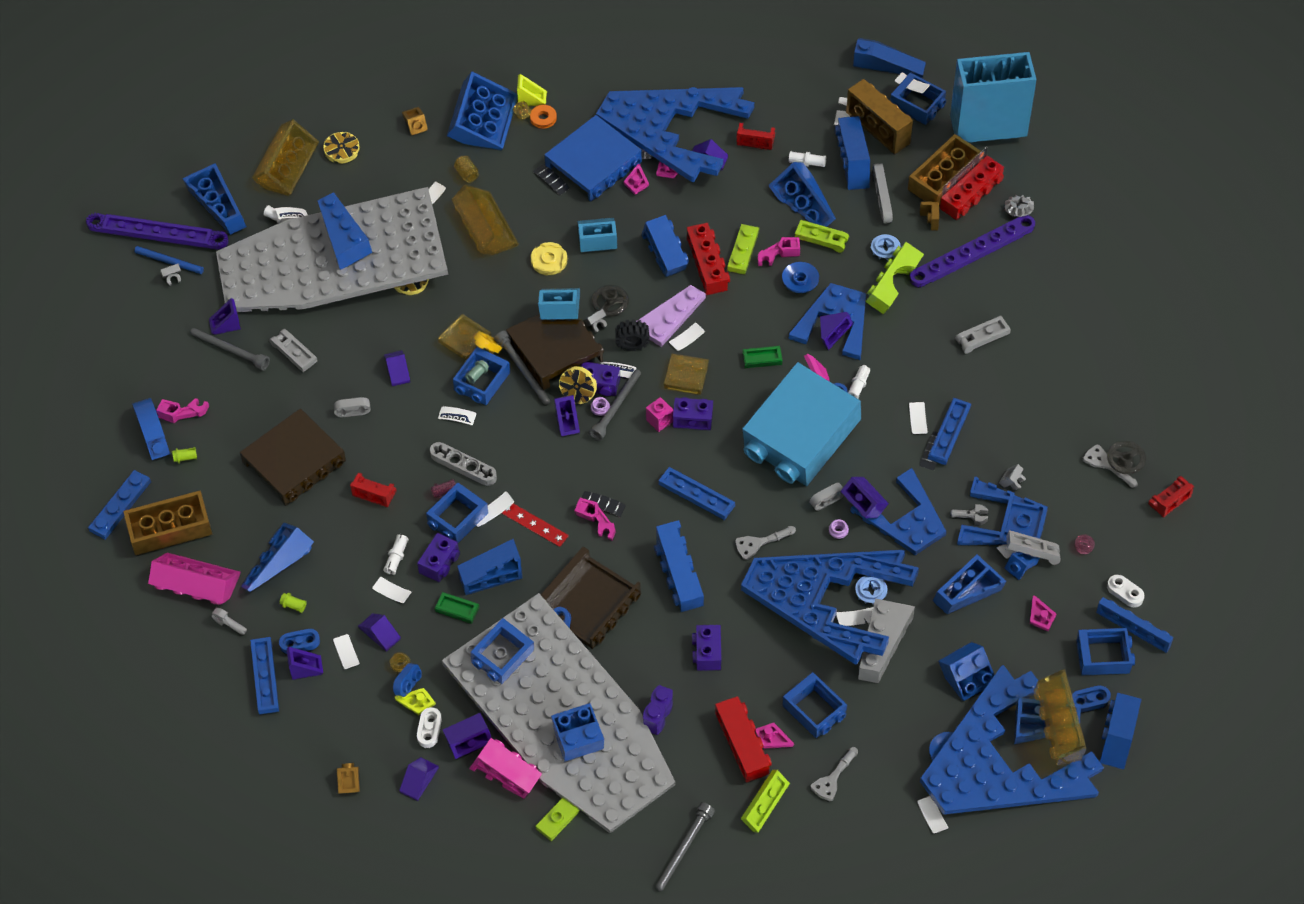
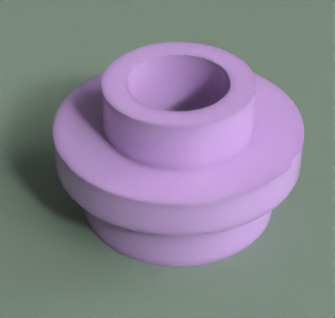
(600, 402)
(838, 524)

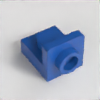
(1019, 563)

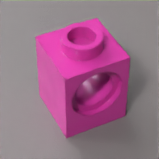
(659, 414)

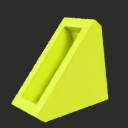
(530, 92)

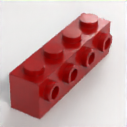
(972, 187)
(707, 258)
(742, 739)

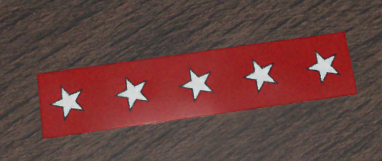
(535, 524)

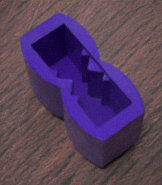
(658, 709)

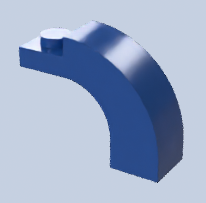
(151, 428)

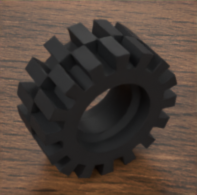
(632, 335)

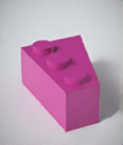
(507, 768)

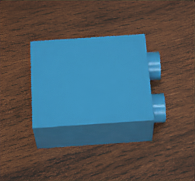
(993, 97)
(801, 425)

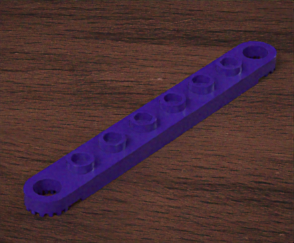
(157, 231)
(972, 251)

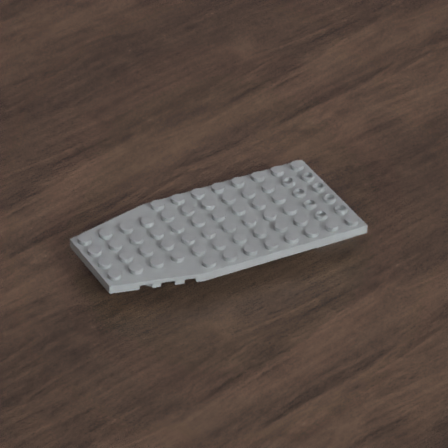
(298, 267)
(554, 679)

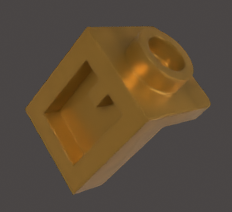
(415, 120)
(931, 210)
(348, 778)

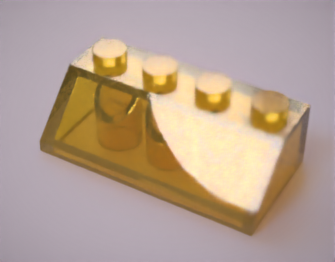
(285, 158)
(484, 220)
(1060, 718)

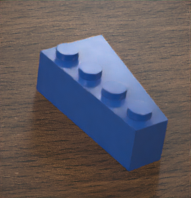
(853, 152)
(213, 194)
(344, 233)
(678, 567)

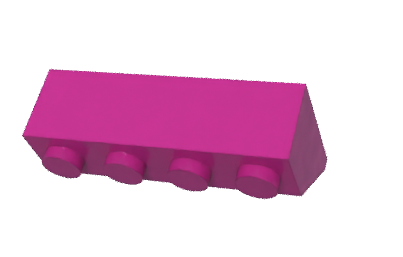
(193, 578)

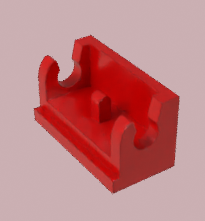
(755, 138)
(372, 490)
(1172, 496)

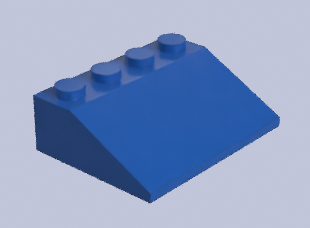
(482, 113)

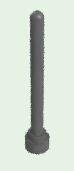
(504, 341)
(260, 361)
(599, 430)
(704, 813)

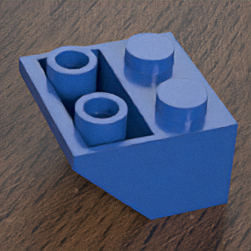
(967, 670)
(577, 732)

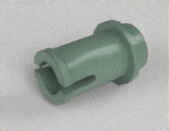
(480, 368)

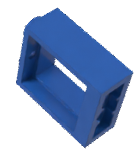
(932, 92)
(495, 365)
(466, 497)
(513, 635)
(1113, 635)
(804, 688)

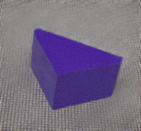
(712, 149)
(225, 319)
(833, 327)
(397, 368)
(566, 415)
(380, 631)
(303, 663)
(418, 777)

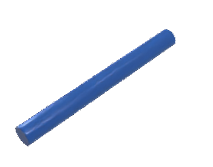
(167, 259)

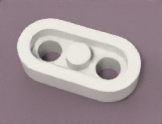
(1125, 590)
(429, 729)

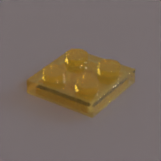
(460, 336)
(686, 374)

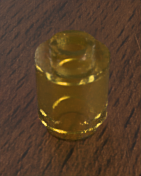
(466, 169)

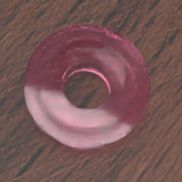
(1082, 548)

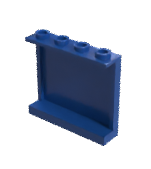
(594, 156)

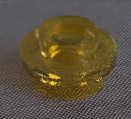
(399, 657)

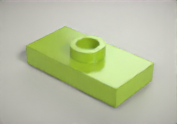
(557, 819)

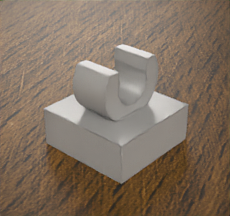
(171, 271)
(594, 319)
(1011, 476)

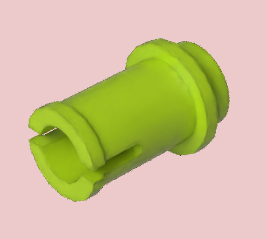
(184, 454)
(292, 602)

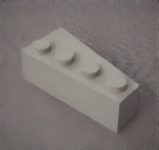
(888, 620)

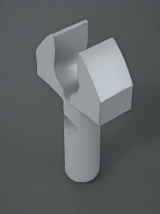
(973, 514)
(221, 617)

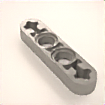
(882, 193)
(465, 460)

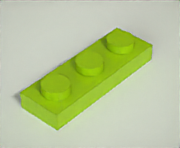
(743, 249)
(765, 801)

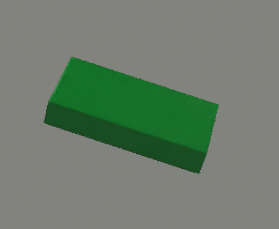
(762, 357)
(456, 607)

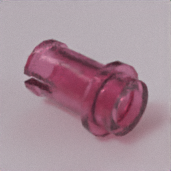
(441, 489)

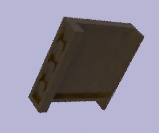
(553, 346)
(294, 456)
(592, 597)

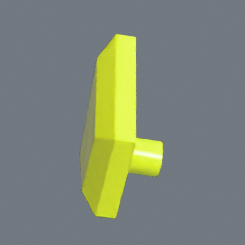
(416, 701)

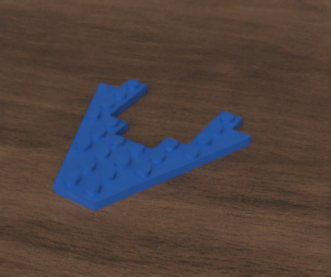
(645, 115)
(797, 584)
(974, 776)

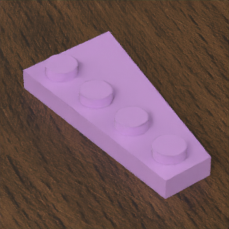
(672, 314)

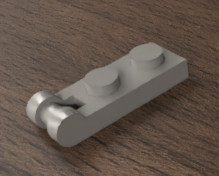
(983, 334)
(293, 350)
(1033, 546)

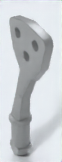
(1103, 463)
(758, 542)
(831, 780)

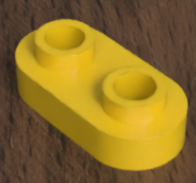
(487, 342)

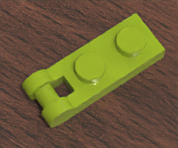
(822, 235)

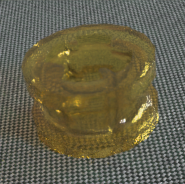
(522, 110)

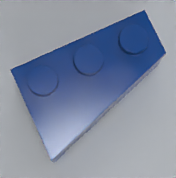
(969, 585)

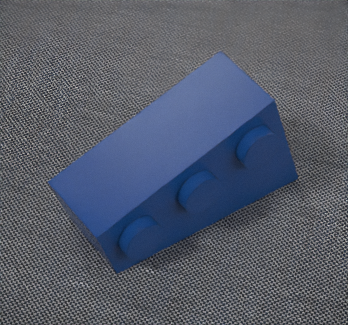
(665, 245)
(491, 568)
(1028, 721)
(1120, 730)

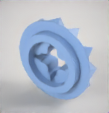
(878, 243)
(877, 584)

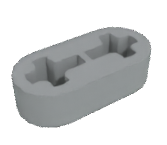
(352, 407)
(827, 496)

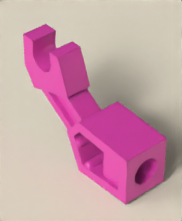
(785, 248)
(165, 408)
(604, 523)

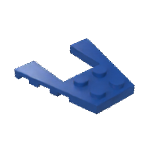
(832, 301)
(1021, 516)
(918, 527)

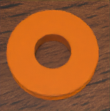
(543, 123)

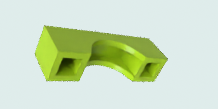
(884, 292)

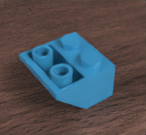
(597, 234)
(559, 303)

